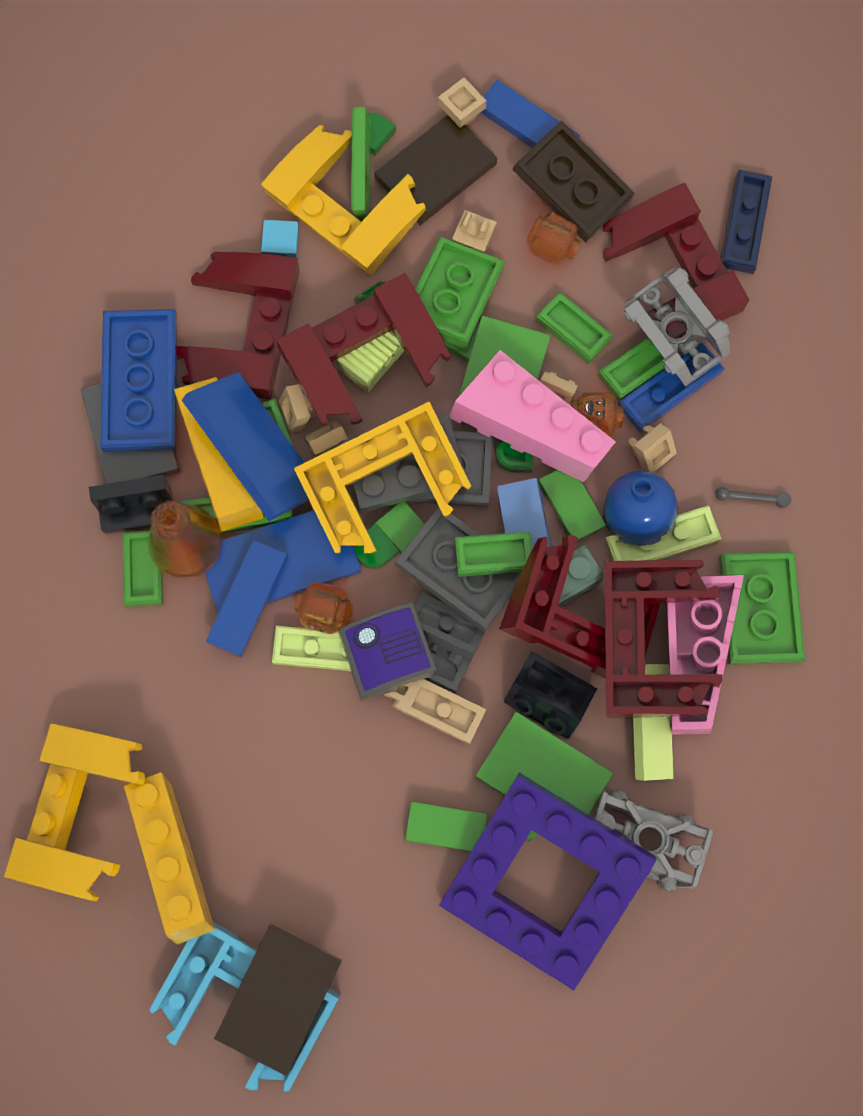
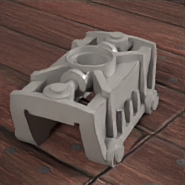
(691, 312)
(665, 825)

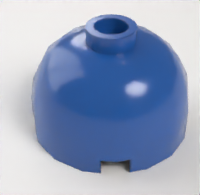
(640, 508)

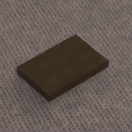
(441, 165)
(573, 180)
(278, 999)

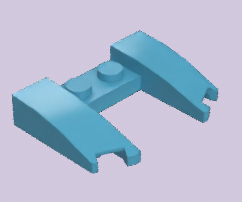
(227, 957)

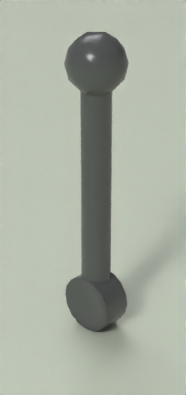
(781, 500)

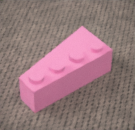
(531, 418)
(700, 644)

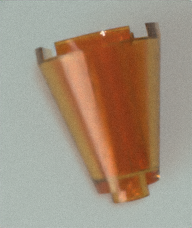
(183, 539)

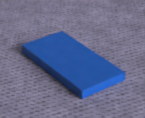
(139, 380)
(249, 443)
(308, 551)

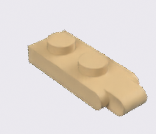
(438, 709)

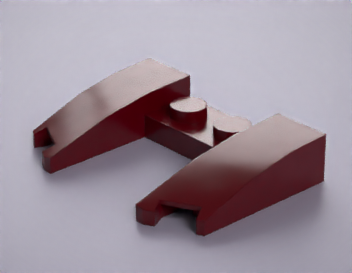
(675, 217)
(273, 284)
(391, 308)
(626, 591)
(537, 618)

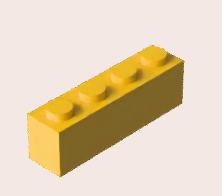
(227, 495)
(169, 859)

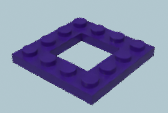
(556, 952)

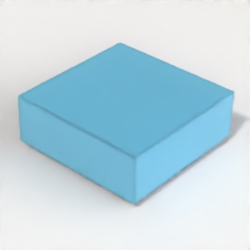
(280, 238)

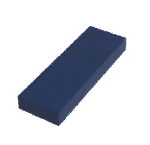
(746, 221)

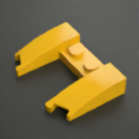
(364, 242)
(411, 433)
(43, 856)

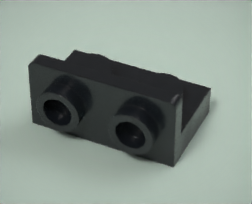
(129, 502)
(550, 695)

